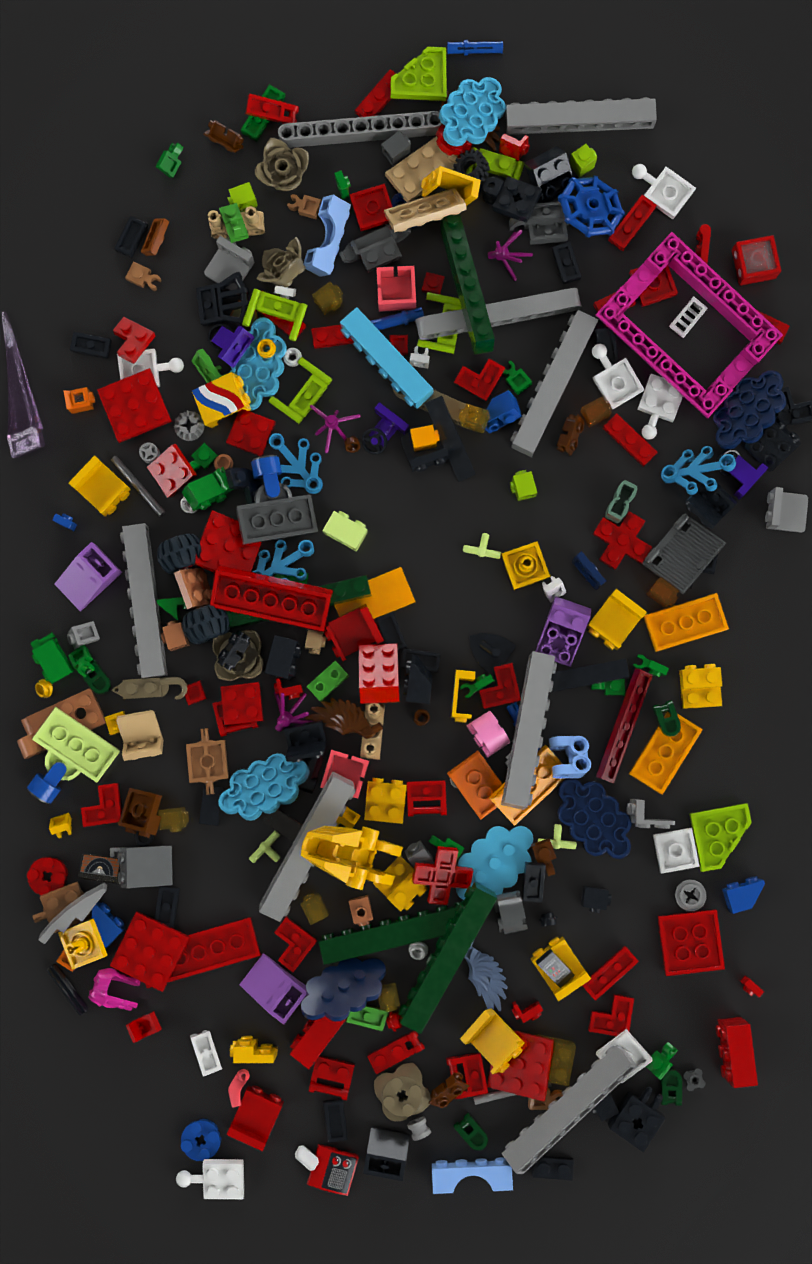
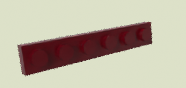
(624, 725)

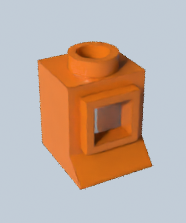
(79, 400)

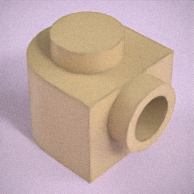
(315, 641)

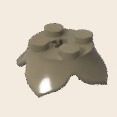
(276, 155)
(282, 265)
(249, 666)
(405, 1078)

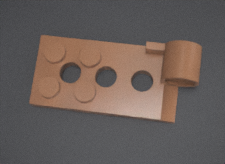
(85, 699)

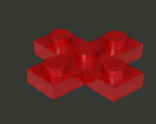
(622, 540)
(442, 875)

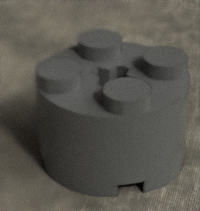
(511, 912)

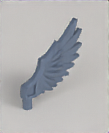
(486, 977)

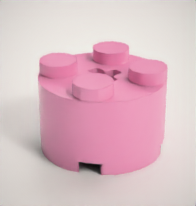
(488, 733)

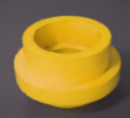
(264, 343)
(44, 688)

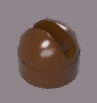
(352, 448)
(424, 721)

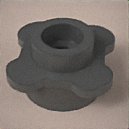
(691, 1085)

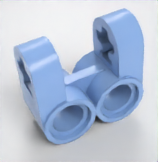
(567, 743)

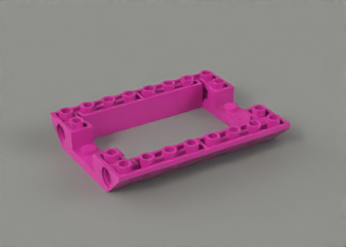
(719, 295)

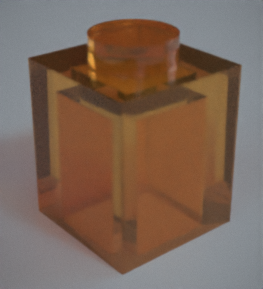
(596, 411)
(663, 593)

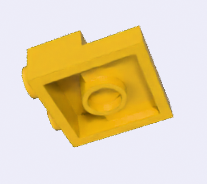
(701, 686)
(385, 801)
(402, 889)
(247, 1051)

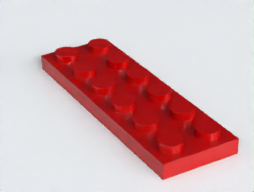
(217, 948)

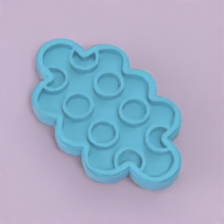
(472, 111)
(258, 372)
(263, 787)
(498, 858)

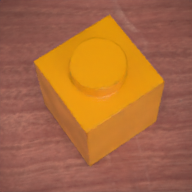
(424, 438)

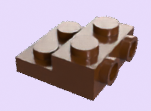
(140, 813)

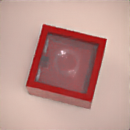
(756, 260)

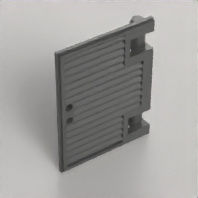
(684, 553)

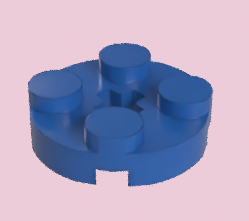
(190, 1144)

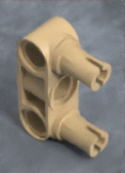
(252, 219)
(372, 747)

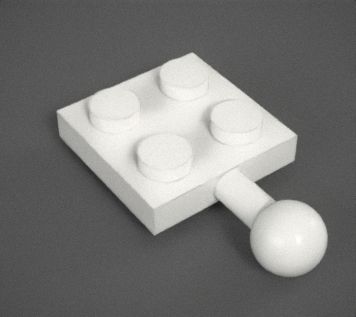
(667, 191)
(148, 360)
(618, 381)
(659, 401)
(220, 1179)

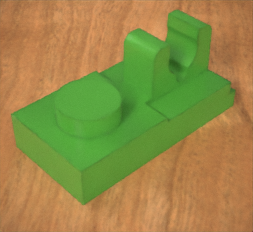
(233, 222)
(205, 366)
(369, 1017)

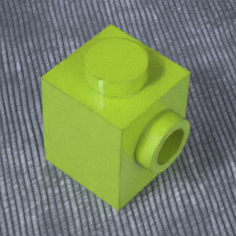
(583, 160)
(243, 196)
(523, 485)

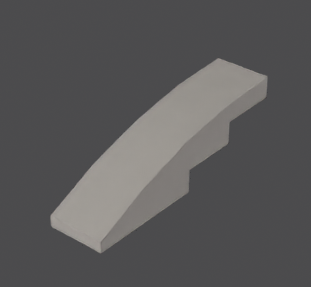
(77, 909)

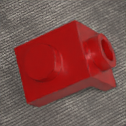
(512, 147)
(291, 692)
(531, 1012)
(143, 1027)

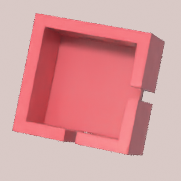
(396, 292)
(349, 768)

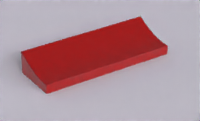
(271, 598)

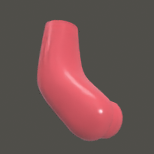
(236, 1085)

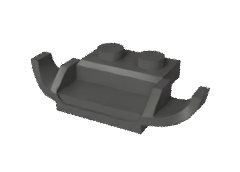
(545, 223)
(375, 248)

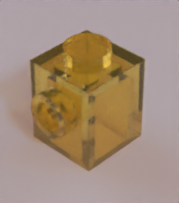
(328, 298)
(474, 418)
(173, 819)
(314, 908)
(389, 998)

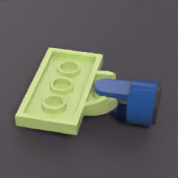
(70, 751)

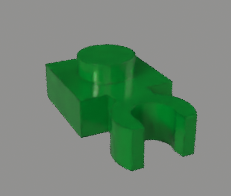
(342, 184)
(517, 379)
(81, 660)

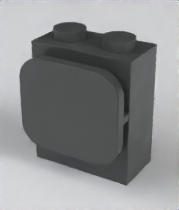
(145, 866)

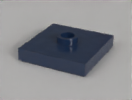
(588, 570)

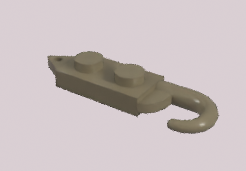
(149, 687)

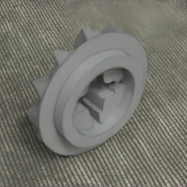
(196, 430)
(699, 893)

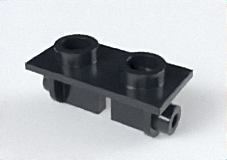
(228, 655)

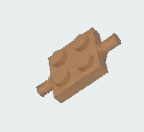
(207, 761)
(57, 900)

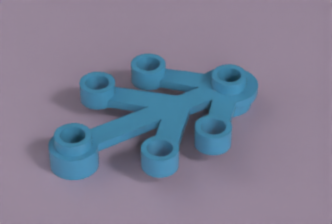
(298, 466)
(695, 469)
(280, 566)

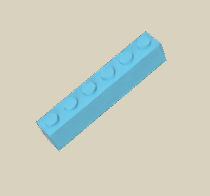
(386, 358)

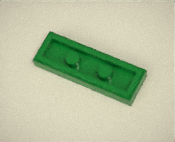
(254, 125)

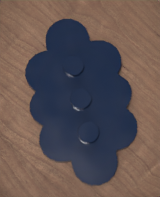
(749, 409)
(594, 818)
(343, 989)

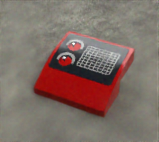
(334, 1170)

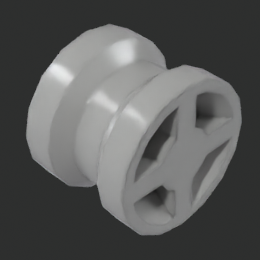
(147, 450)
(419, 1128)

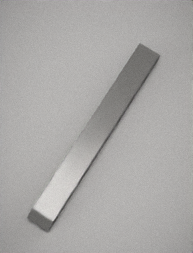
(352, 124)
(501, 313)

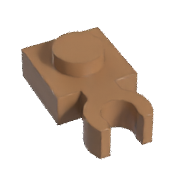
(306, 207)
(141, 275)
(543, 1105)

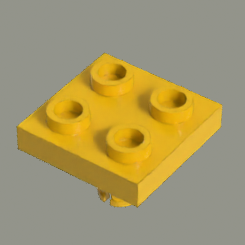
(525, 565)
(82, 944)

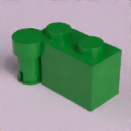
(207, 490)
(51, 658)

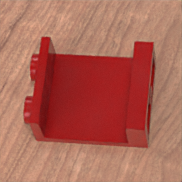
(351, 631)
(255, 1117)

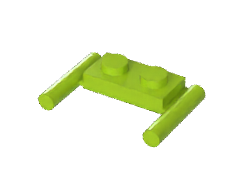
(500, 164)
(276, 307)
(444, 343)
(307, 395)

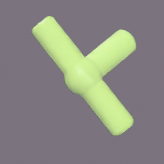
(482, 550)
(557, 843)
(264, 847)

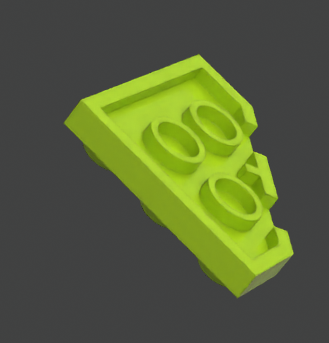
(422, 77)
(718, 833)

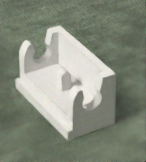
(205, 1052)

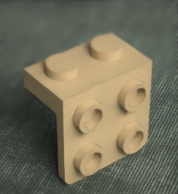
(140, 735)

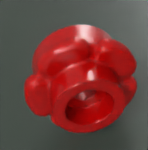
(393, 1021)

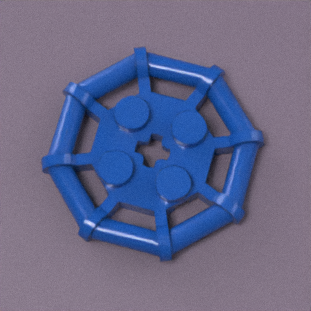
(585, 212)

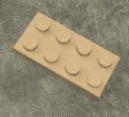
(409, 173)
(425, 210)

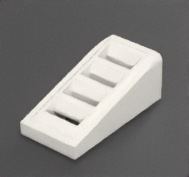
(700, 306)

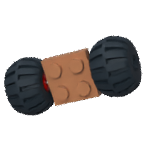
(178, 558)

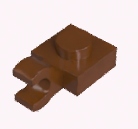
(545, 853)

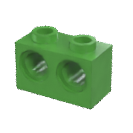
(327, 681)

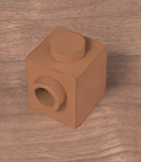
(174, 636)
(361, 910)

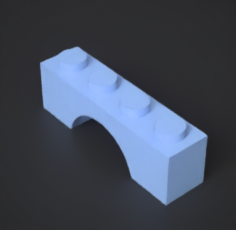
(334, 215)
(447, 1175)

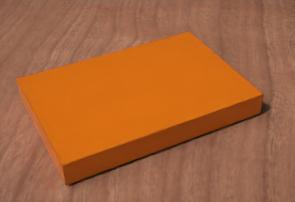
(476, 783)

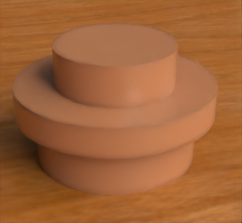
(223, 461)

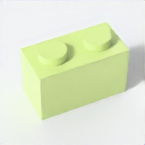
(345, 531)

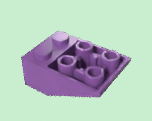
(87, 576)
(563, 630)
(274, 988)

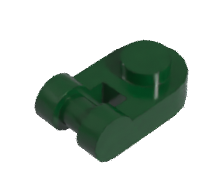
(99, 683)
(671, 725)
(671, 1081)
(477, 1137)

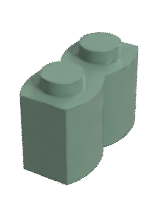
(619, 505)

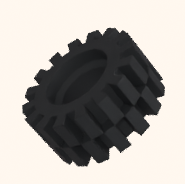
(470, 158)

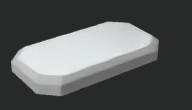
(306, 1157)

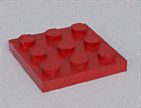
(134, 405)
(223, 545)
(691, 942)
(149, 951)
(527, 1072)

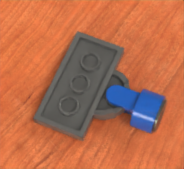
(274, 509)

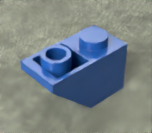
(502, 411)
(744, 895)
(108, 926)

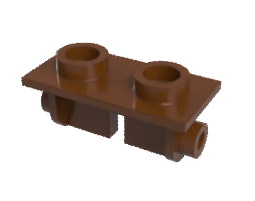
(231, 141)
(569, 442)
(443, 1095)

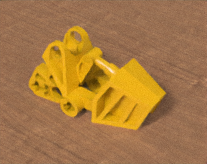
(355, 848)

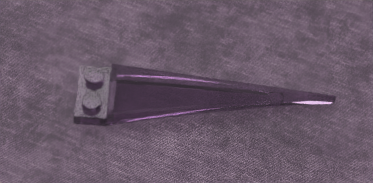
(23, 416)

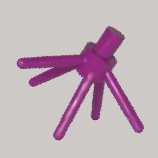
(502, 253)
(332, 423)
(286, 717)

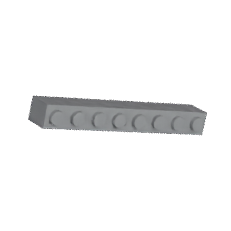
(580, 116)
(556, 379)
(144, 601)
(528, 731)
(294, 867)
(569, 1109)

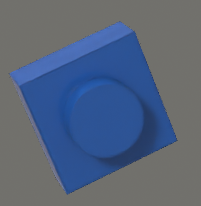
(65, 521)

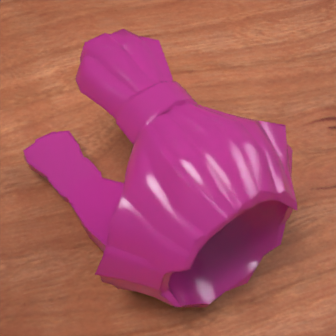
(101, 983)

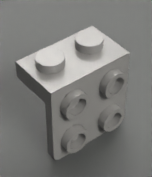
(229, 260)
(786, 511)
(636, 812)

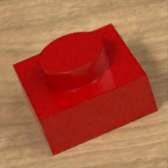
(433, 283)
(750, 987)

